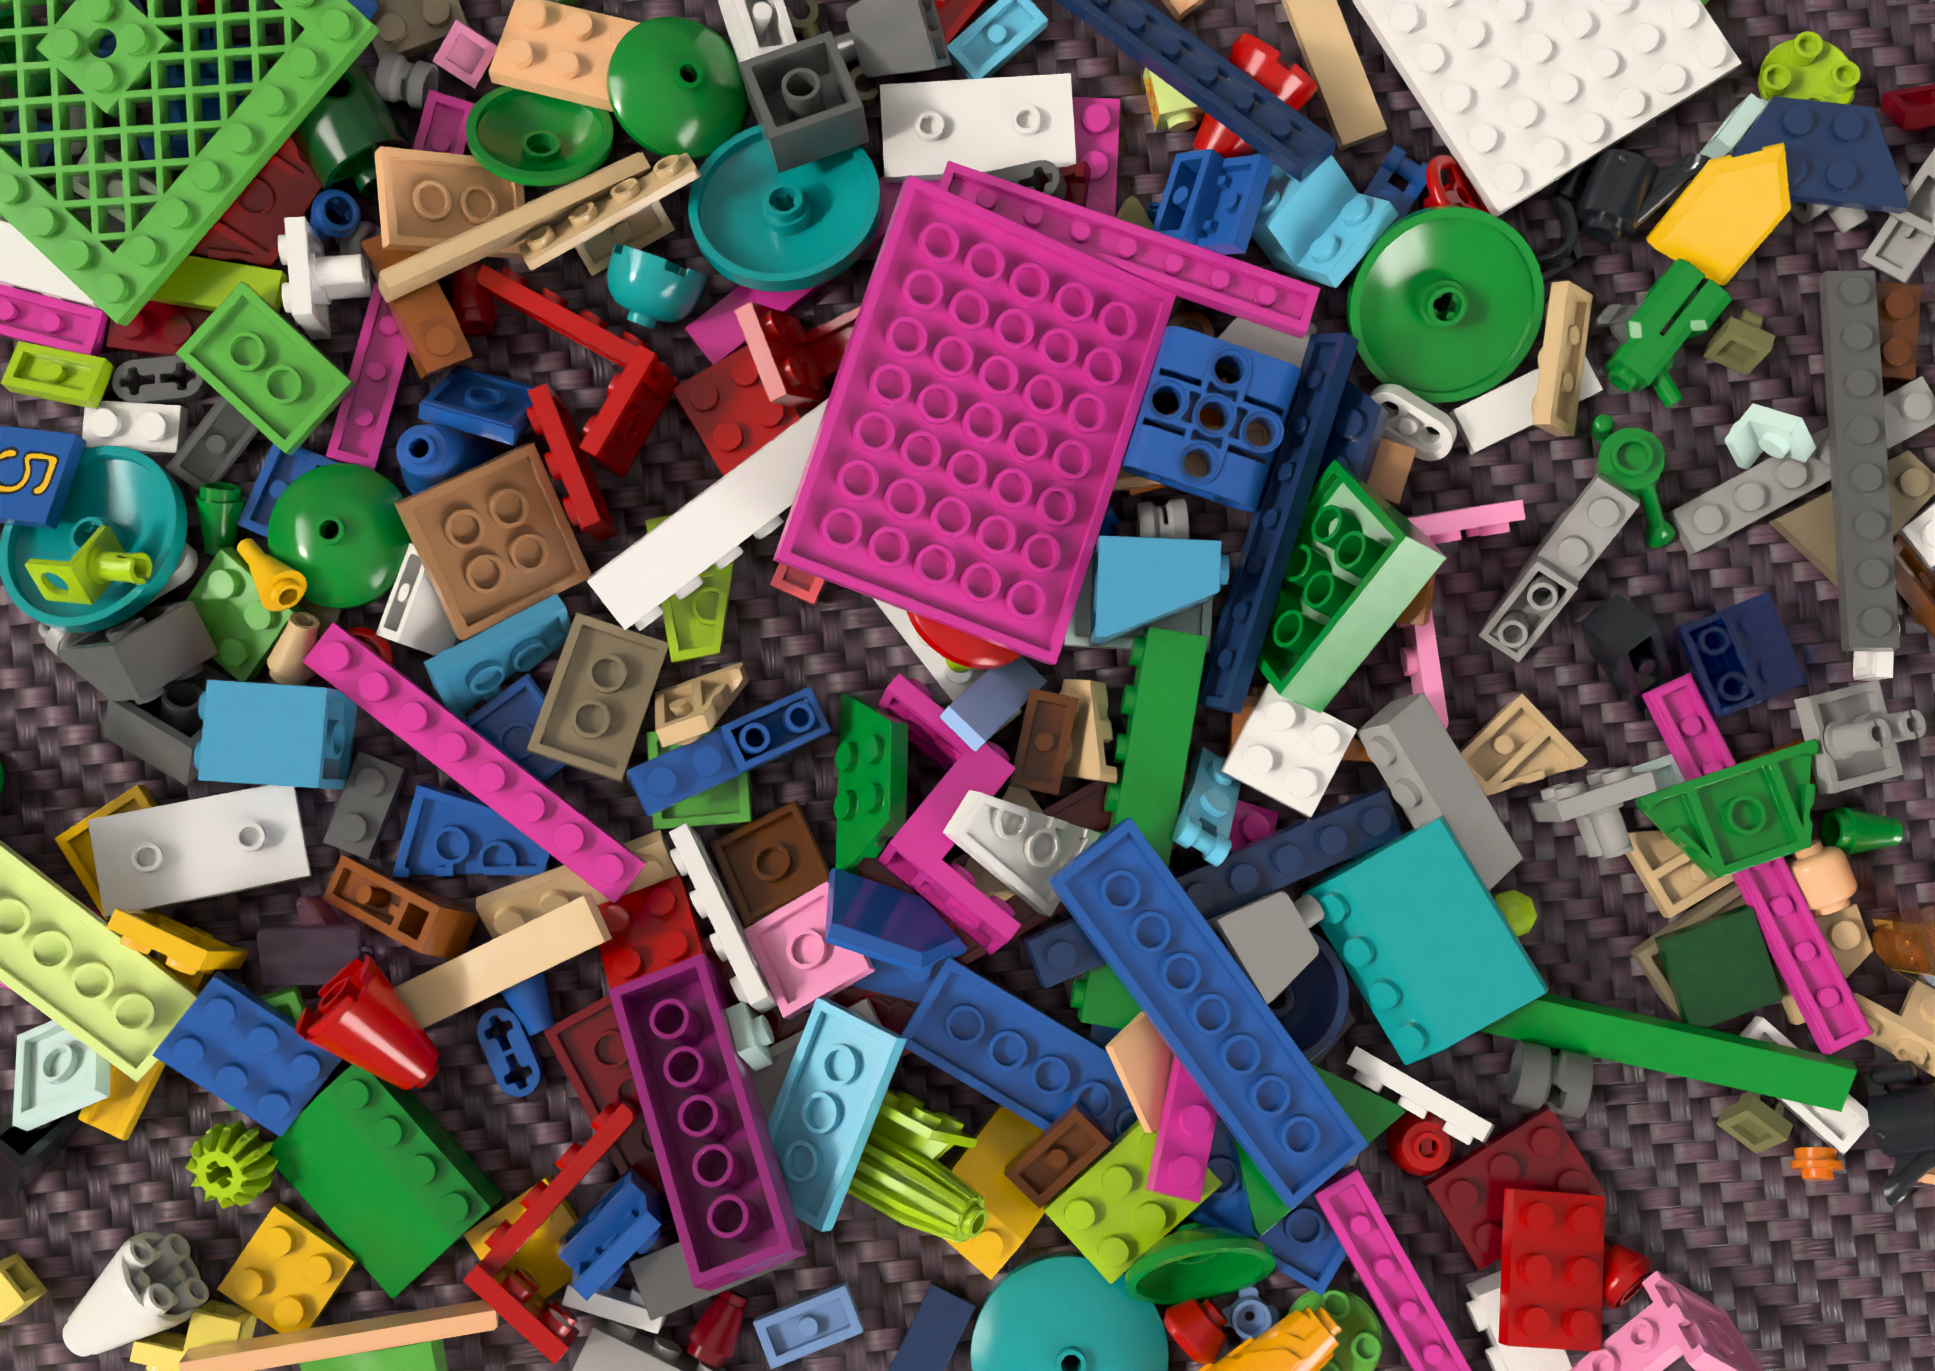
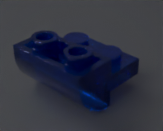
(1740, 655)

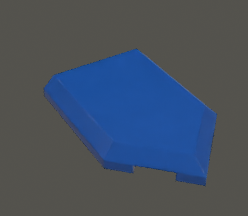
(886, 924)

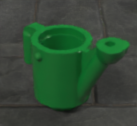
(1634, 463)

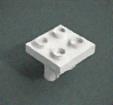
(317, 277)

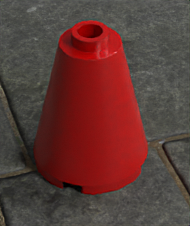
(1264, 66)
(370, 1026)

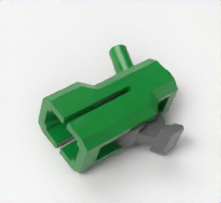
(1657, 328)

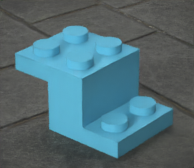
(1318, 224)

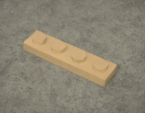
(538, 895)

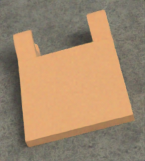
(1143, 1067)

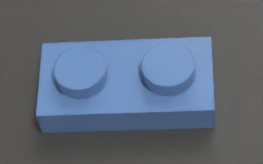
(808, 1325)

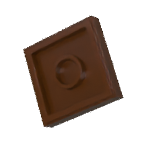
(771, 862)

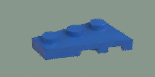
(463, 836)

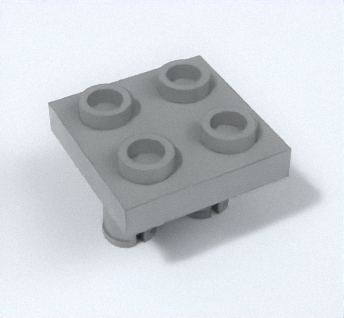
(1855, 736)
(1596, 807)

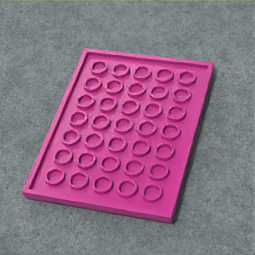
(976, 424)

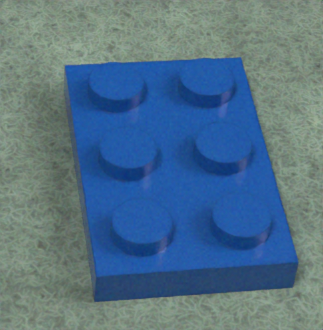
(246, 1054)

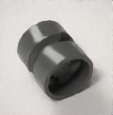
(1543, 1078)

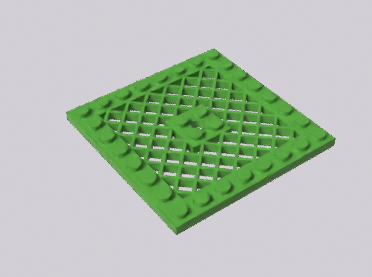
(212, 175)

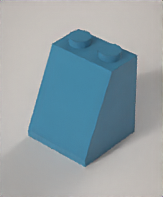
(1150, 581)
(275, 735)

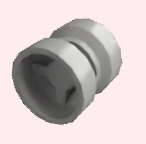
(405, 81)
(1162, 521)

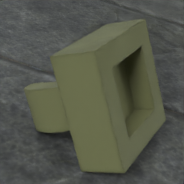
(1740, 343)
(1755, 1122)

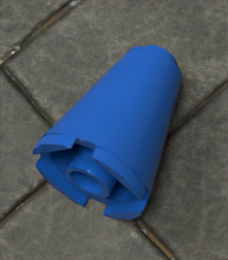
(437, 453)

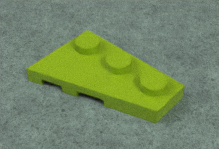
(698, 620)

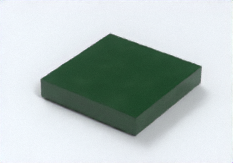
(1719, 967)

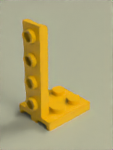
(189, 955)

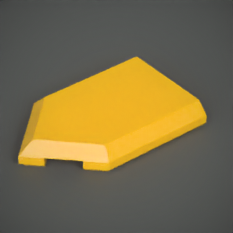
(1726, 212)

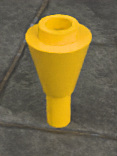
(275, 582)

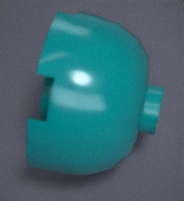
(652, 286)

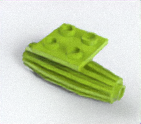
(903, 1173)

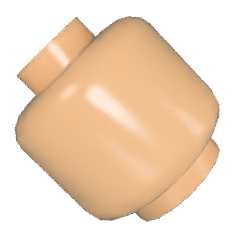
(1823, 877)

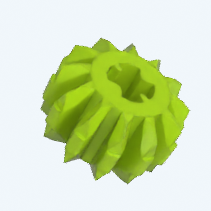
(232, 1164)

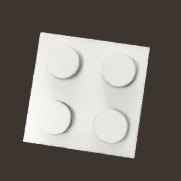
(1288, 751)

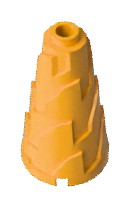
(1296, 1343)

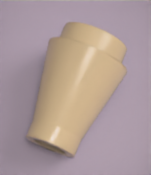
(292, 648)

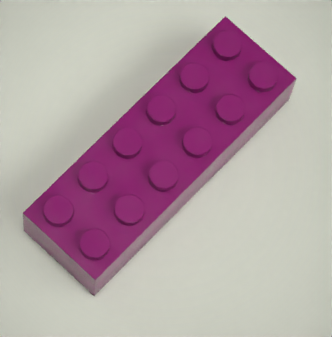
(706, 1124)

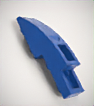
(728, 752)

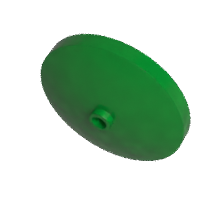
(1487, 313)

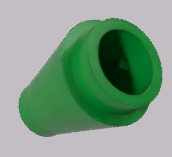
(218, 512)
(1859, 830)

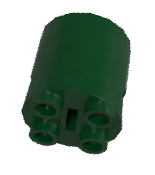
(346, 131)

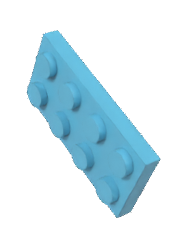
(830, 1107)

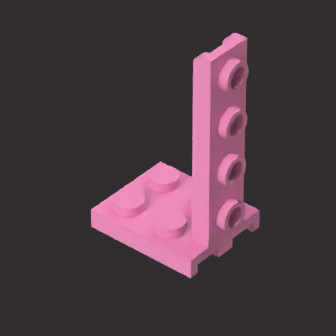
(1421, 654)
(1673, 1327)

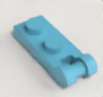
(1207, 808)

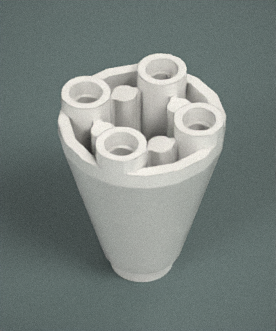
(138, 1294)

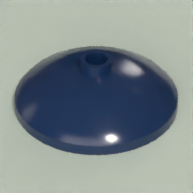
(1316, 1003)

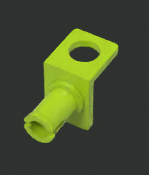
(91, 569)

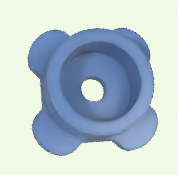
(1263, 1319)

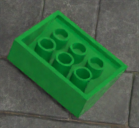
(1342, 588)
(383, 1176)

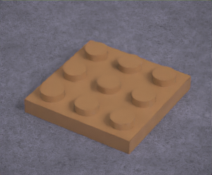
(494, 540)

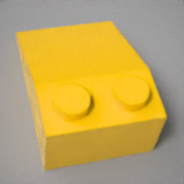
(1008, 1209)

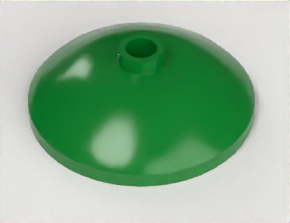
(663, 108)
(537, 137)
(370, 542)
(1199, 1265)

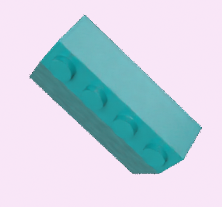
(1425, 941)

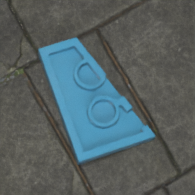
(484, 661)

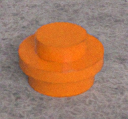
(1816, 1163)

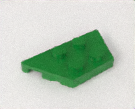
(870, 781)
(1739, 812)
(1365, 1109)

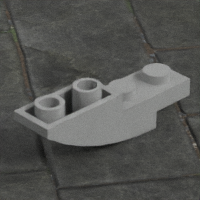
(1910, 234)
(1557, 566)

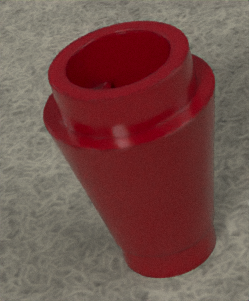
(472, 302)
(718, 1329)

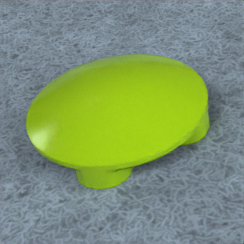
(1808, 71)

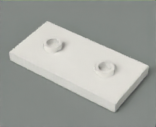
(976, 124)
(199, 848)

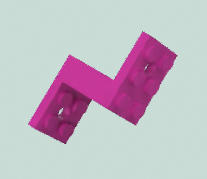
(920, 845)

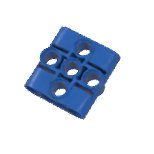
(1188, 374)

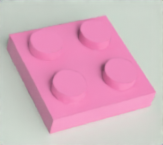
(797, 958)

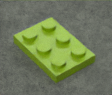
(1111, 1211)

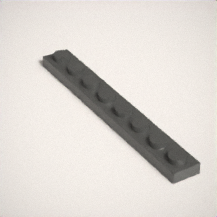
(1859, 462)

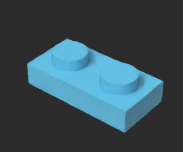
(996, 37)

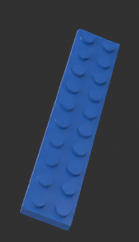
(1045, 1067)

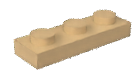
(1562, 359)

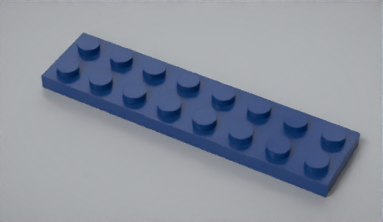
(1207, 1012)

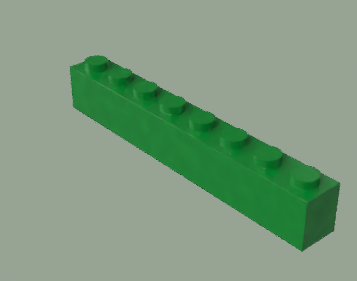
(1148, 780)

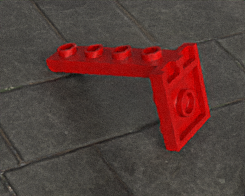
(789, 359)
(633, 396)
(515, 1292)

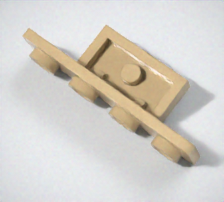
(624, 217)
(1910, 1032)

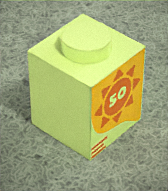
(1169, 106)

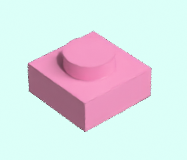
(465, 53)

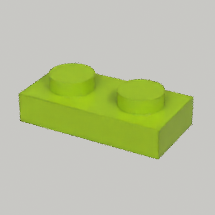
(57, 375)

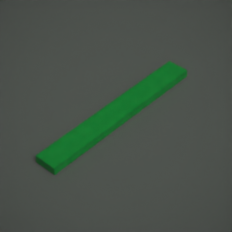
(1681, 1050)

